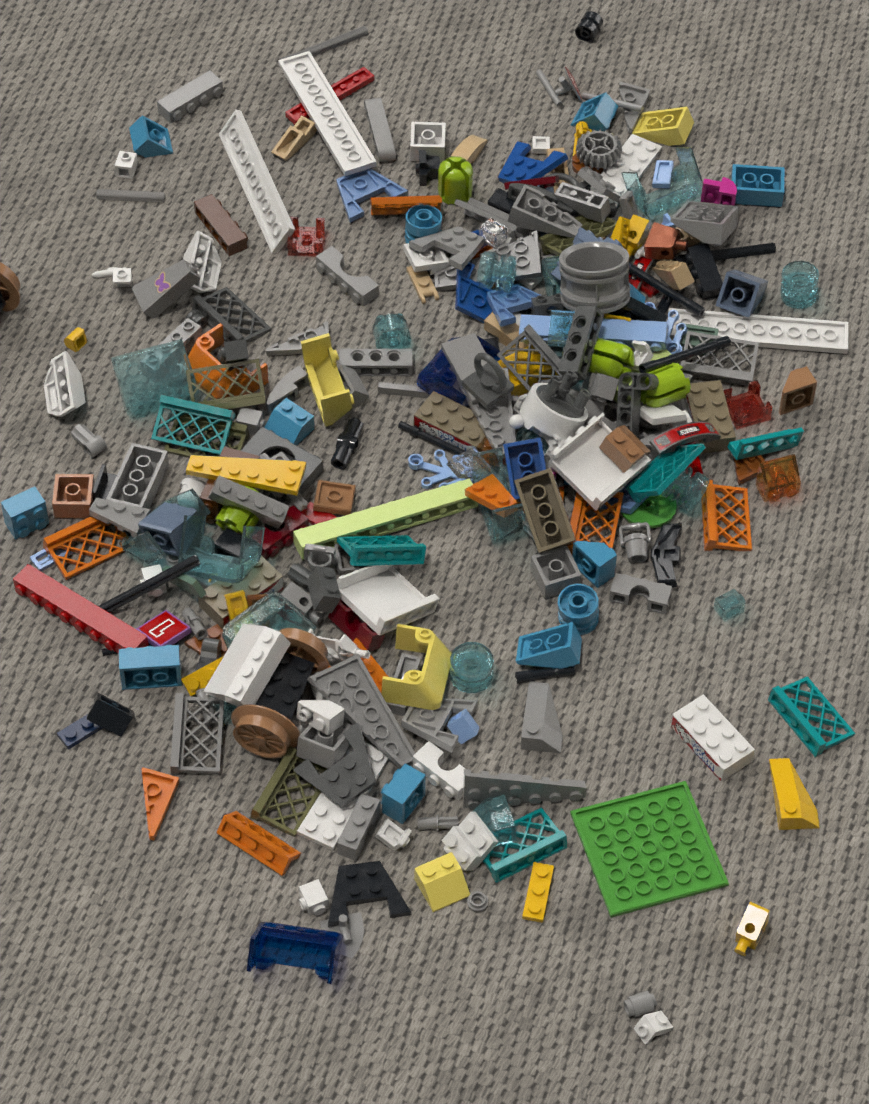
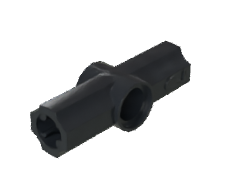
(346, 443)

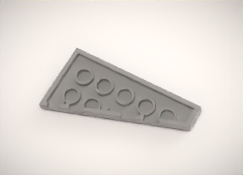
(527, 262)
(495, 419)
(355, 690)
(518, 788)

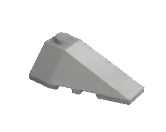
(537, 213)
(541, 724)

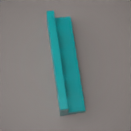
(765, 443)

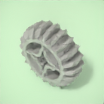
(599, 149)

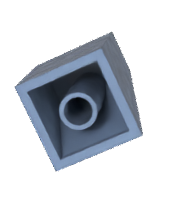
(741, 292)
(166, 526)

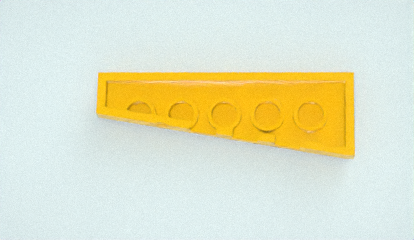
(258, 473)

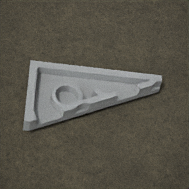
(635, 95)
(293, 345)

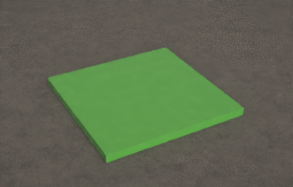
(648, 849)

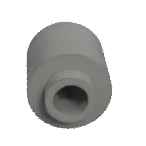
(640, 1004)

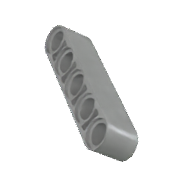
(380, 129)

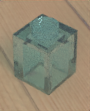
(729, 605)

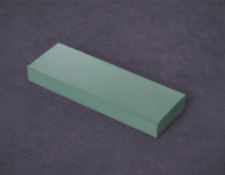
(188, 584)

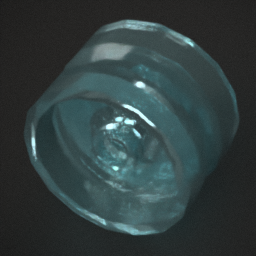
(471, 667)

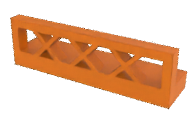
(257, 842)

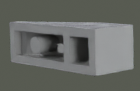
(587, 203)

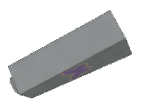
(165, 287)

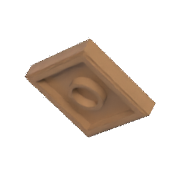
(334, 497)

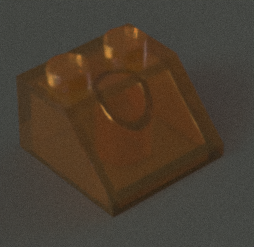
(778, 478)

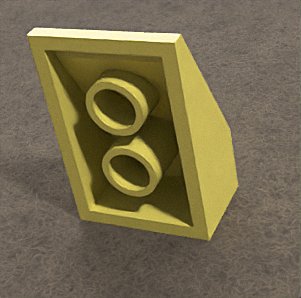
(665, 126)

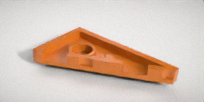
(158, 794)

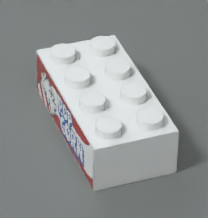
(712, 737)

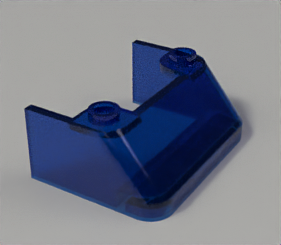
(440, 379)
(296, 948)

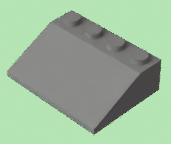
(707, 221)

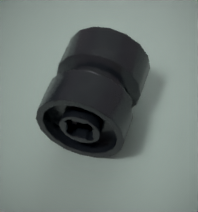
(589, 26)

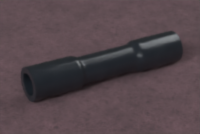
(532, 675)

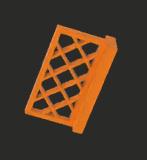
(402, 204)
(711, 516)
(578, 517)
(77, 532)

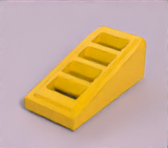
(621, 231)

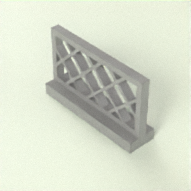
(484, 212)
(721, 373)
(179, 734)

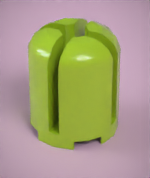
(455, 180)
(611, 358)
(671, 386)
(236, 517)

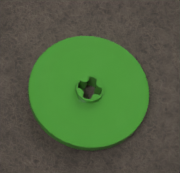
(658, 513)

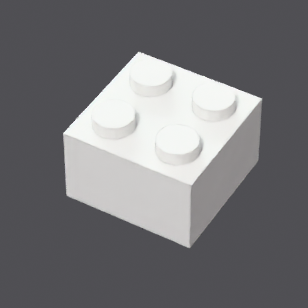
(428, 137)

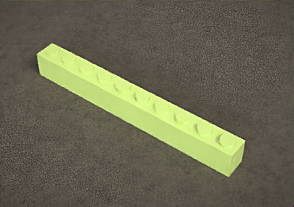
(389, 516)

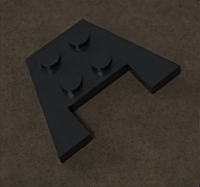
(365, 884)

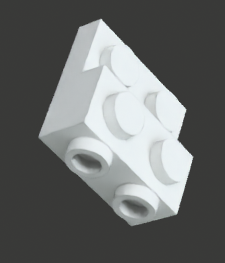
(431, 259)
(470, 842)

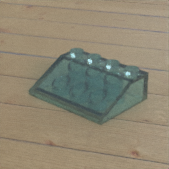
(152, 373)

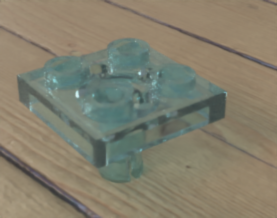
(560, 320)

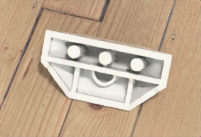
(206, 258)
(63, 386)

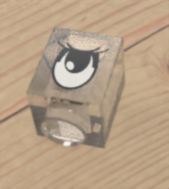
(493, 233)

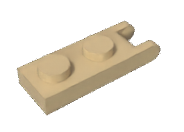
(422, 284)

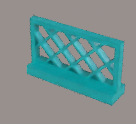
(196, 409)
(663, 471)
(383, 550)
(799, 721)
(542, 849)

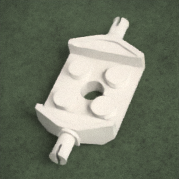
(341, 649)

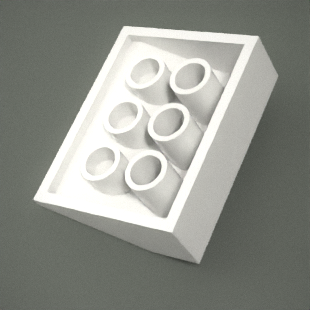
(247, 665)

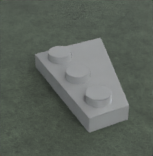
(122, 515)

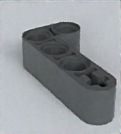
(634, 391)

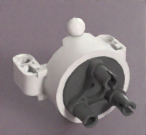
(551, 411)

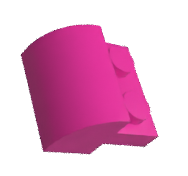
(719, 191)

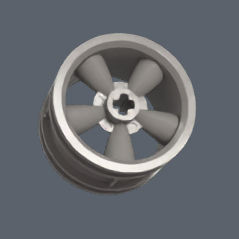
(594, 276)

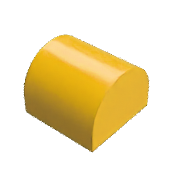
(76, 339)

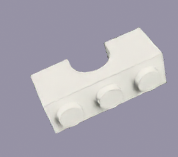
(428, 761)

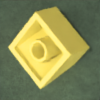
(441, 882)

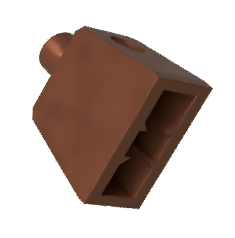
(663, 242)

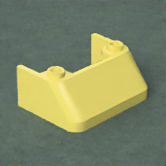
(325, 379)
(425, 687)

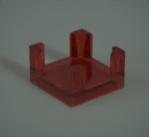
(306, 240)
(747, 407)

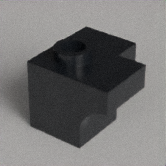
(427, 167)

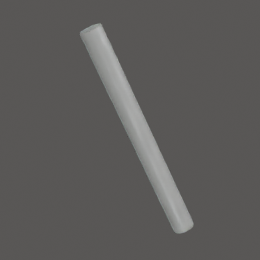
(627, 105)

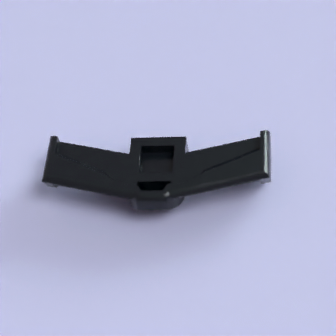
(666, 554)

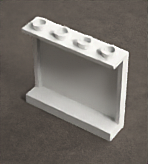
(589, 468)
(384, 598)

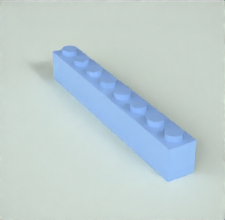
(611, 329)

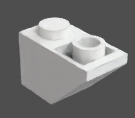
(321, 714)

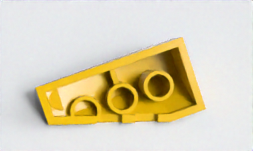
(791, 798)

